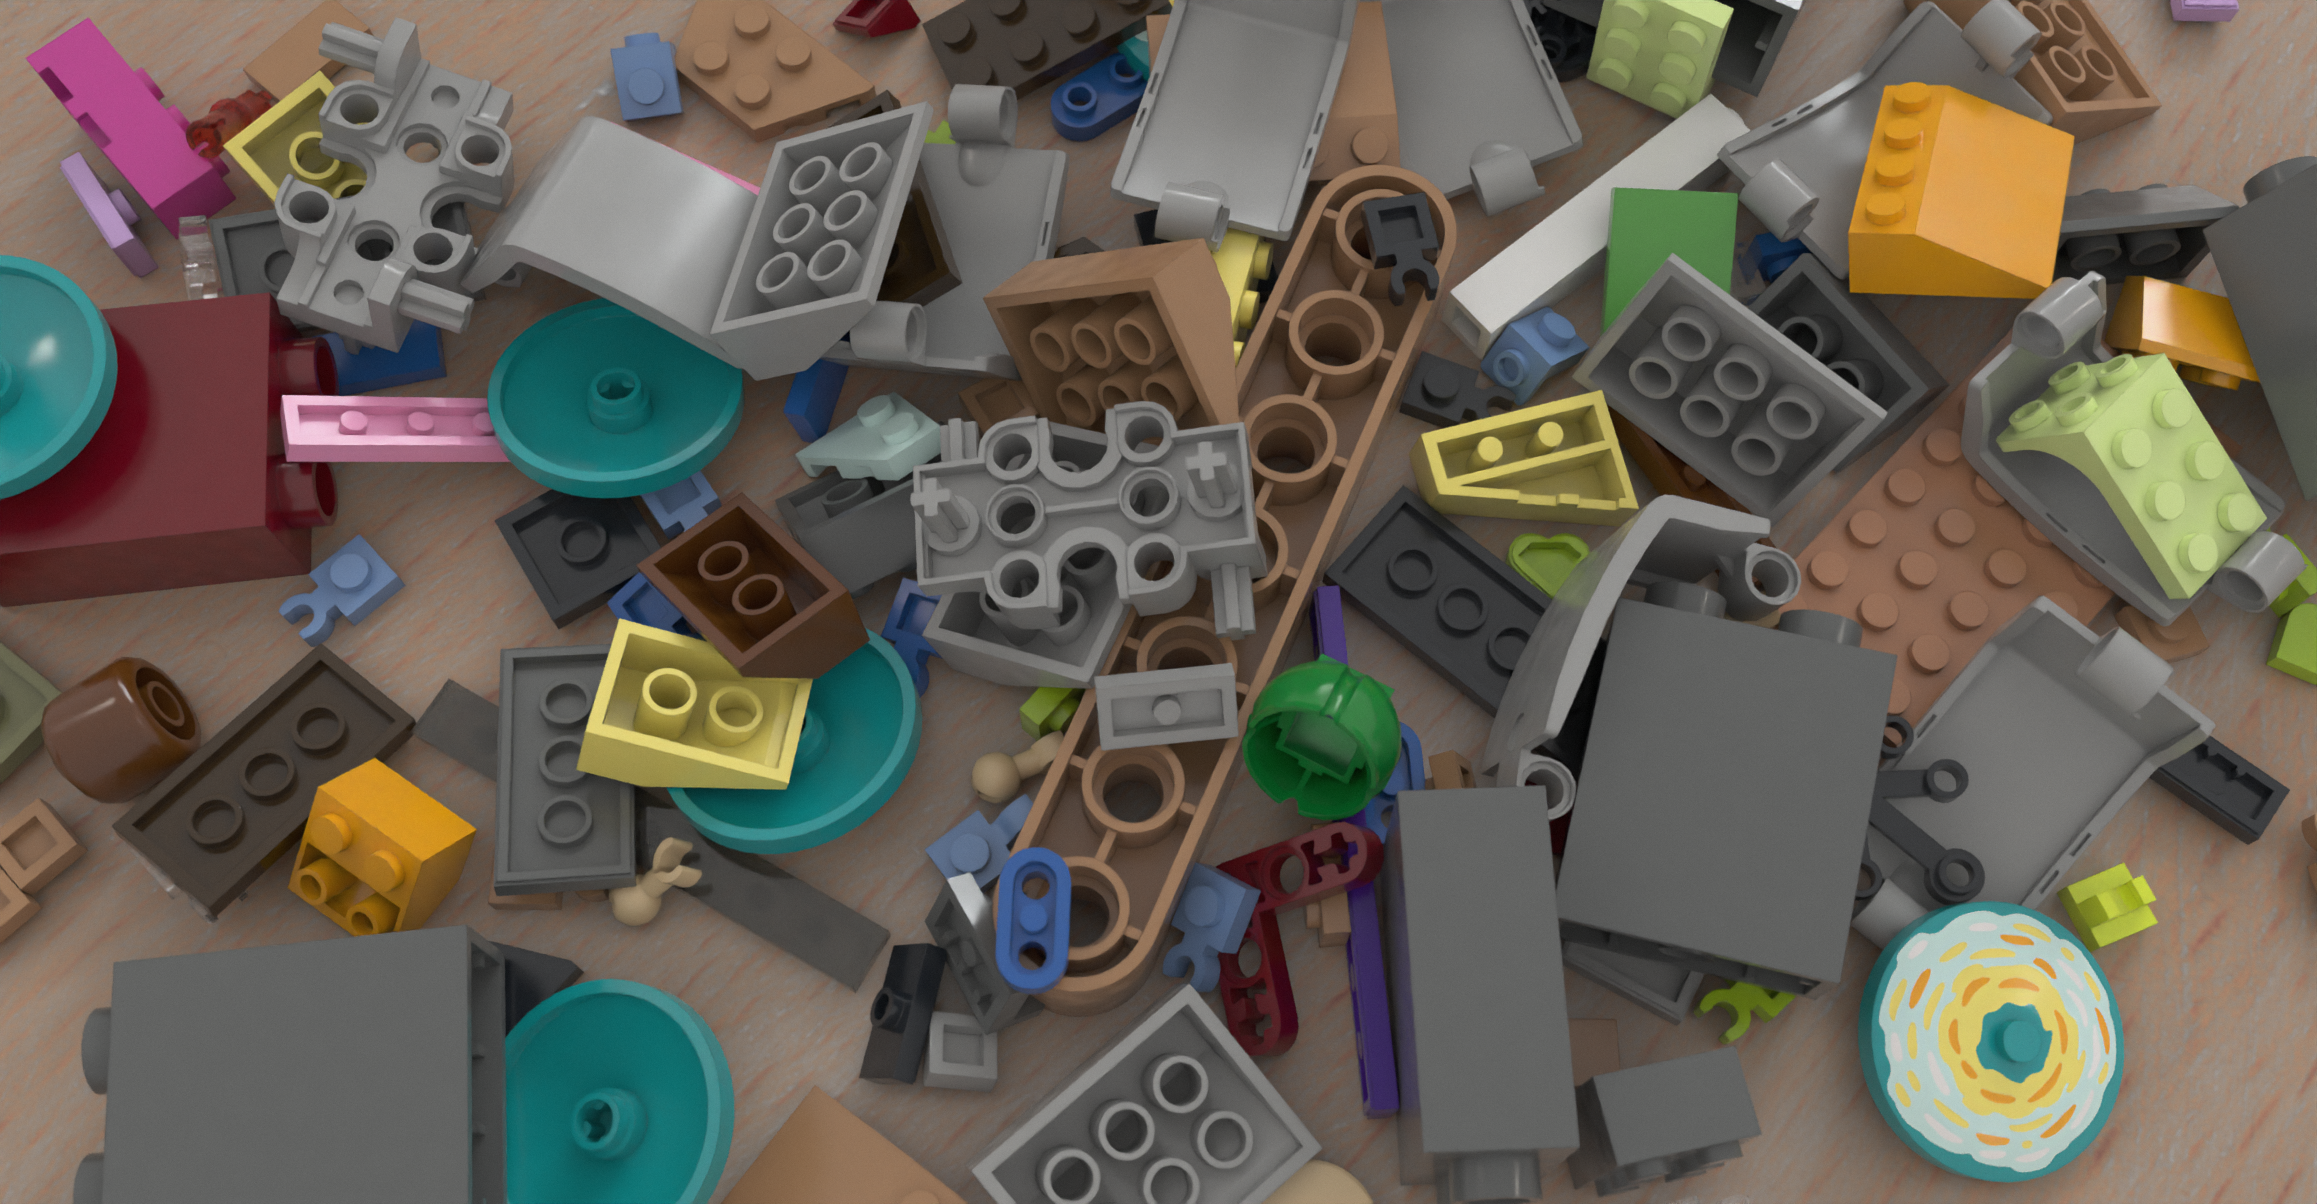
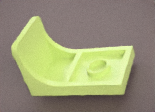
(1659, 50)
(2150, 457)

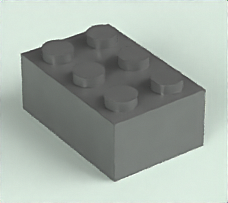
(1661, 1122)

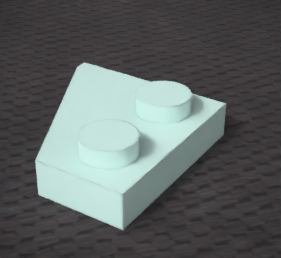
(878, 442)

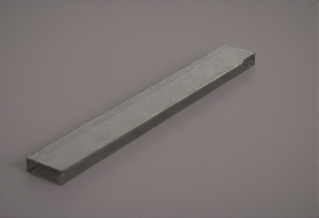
(732, 881)

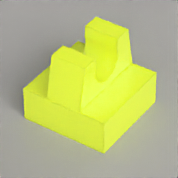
(2108, 906)

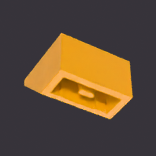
(2185, 324)
(378, 852)

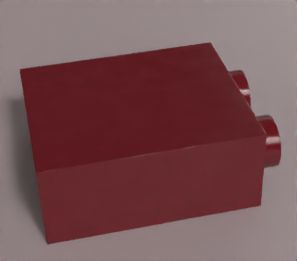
(186, 465)

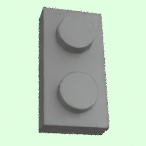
(1166, 706)

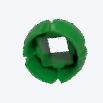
(1318, 760)

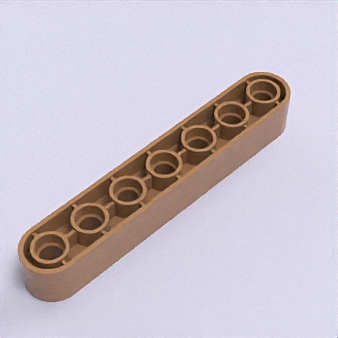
(1292, 408)

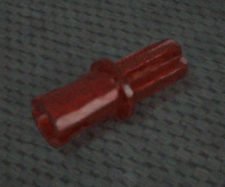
(225, 121)

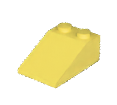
(288, 142)
(687, 718)

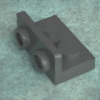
(965, 927)

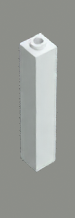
(1573, 240)

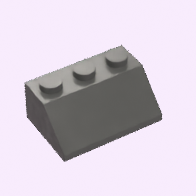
(2137, 232)
(1853, 341)
(855, 526)

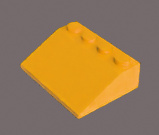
(1957, 198)

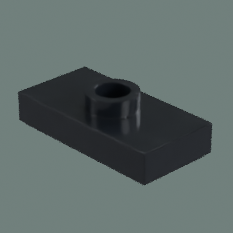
(2224, 788)
(903, 1014)

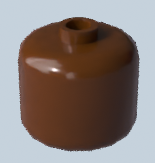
(120, 730)

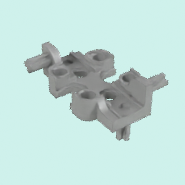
(403, 106)
(1202, 530)

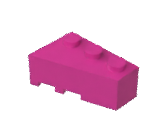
(131, 126)

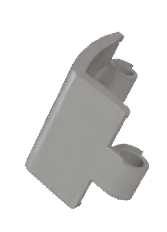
(1475, 98)
(1235, 115)
(1810, 162)
(998, 216)
(625, 226)
(2061, 501)
(1662, 542)
(2052, 749)

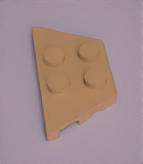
(762, 68)

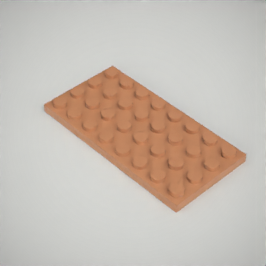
(1938, 560)

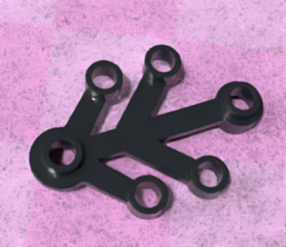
(1908, 835)

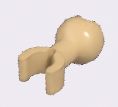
(999, 775)
(641, 903)

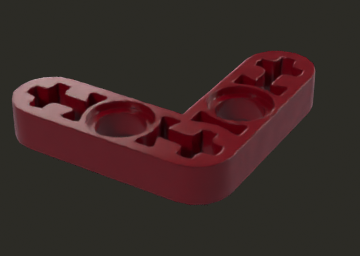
(1320, 881)

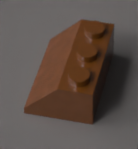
(757, 595)

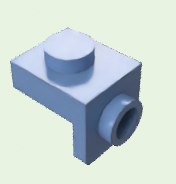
(646, 77)
(1533, 352)

